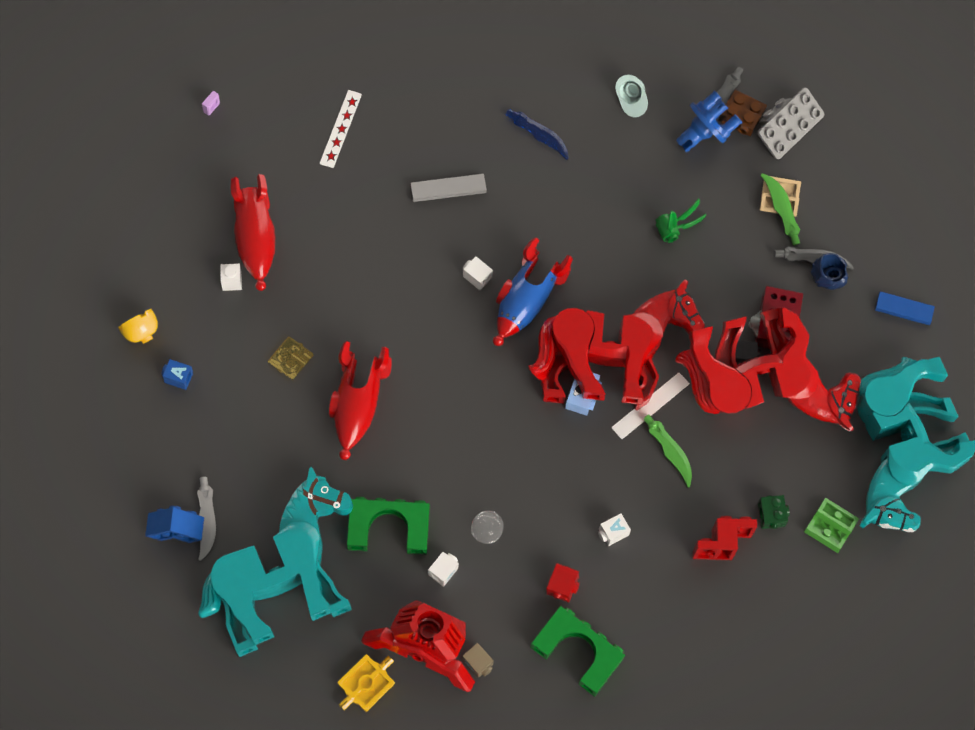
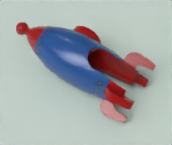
(522, 300)

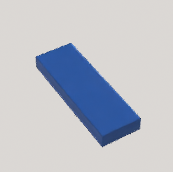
(904, 308)

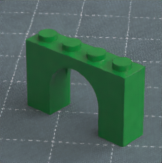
(366, 511)
(566, 625)

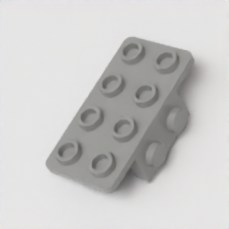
(789, 122)

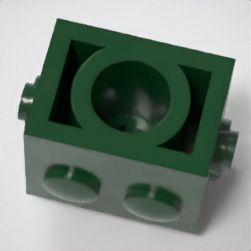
(773, 512)

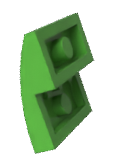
(831, 525)

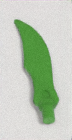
(783, 208)
(671, 449)

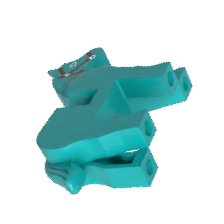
(242, 579)

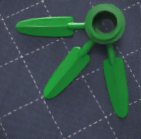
(667, 223)

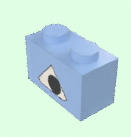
(577, 403)

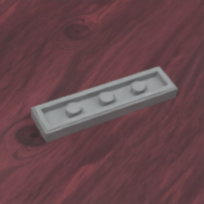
(448, 187)

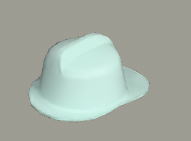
(632, 95)

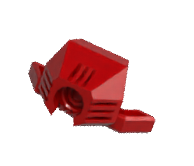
(427, 637)

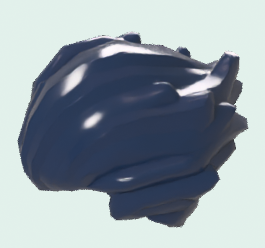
(830, 271)

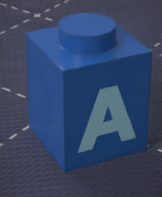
(177, 374)

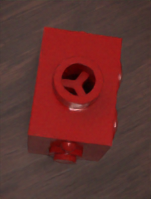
(563, 583)

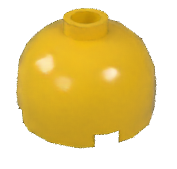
(140, 327)

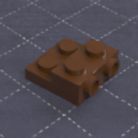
(747, 109)

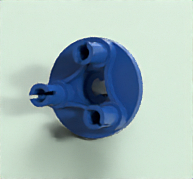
(705, 123)

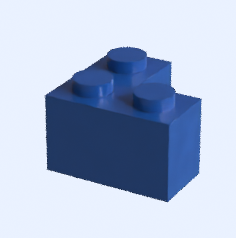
(175, 524)

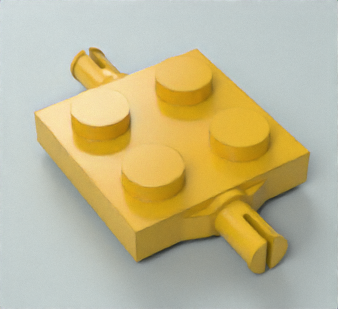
(366, 683)

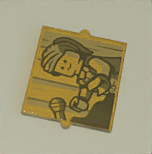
(290, 358)

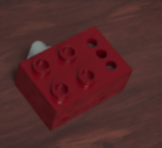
(772, 299)

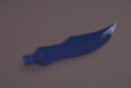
(539, 131)

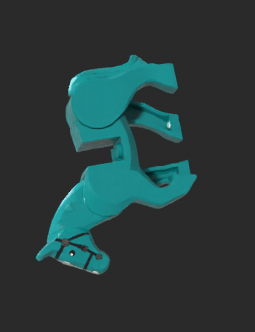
(891, 408)

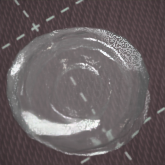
(487, 527)

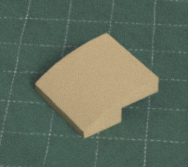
(792, 189)

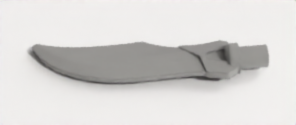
(205, 497)

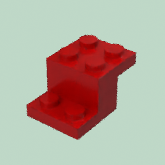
(724, 538)

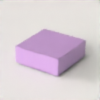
(211, 103)

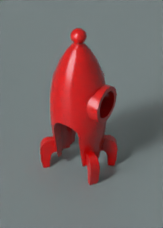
(254, 229)
(356, 407)

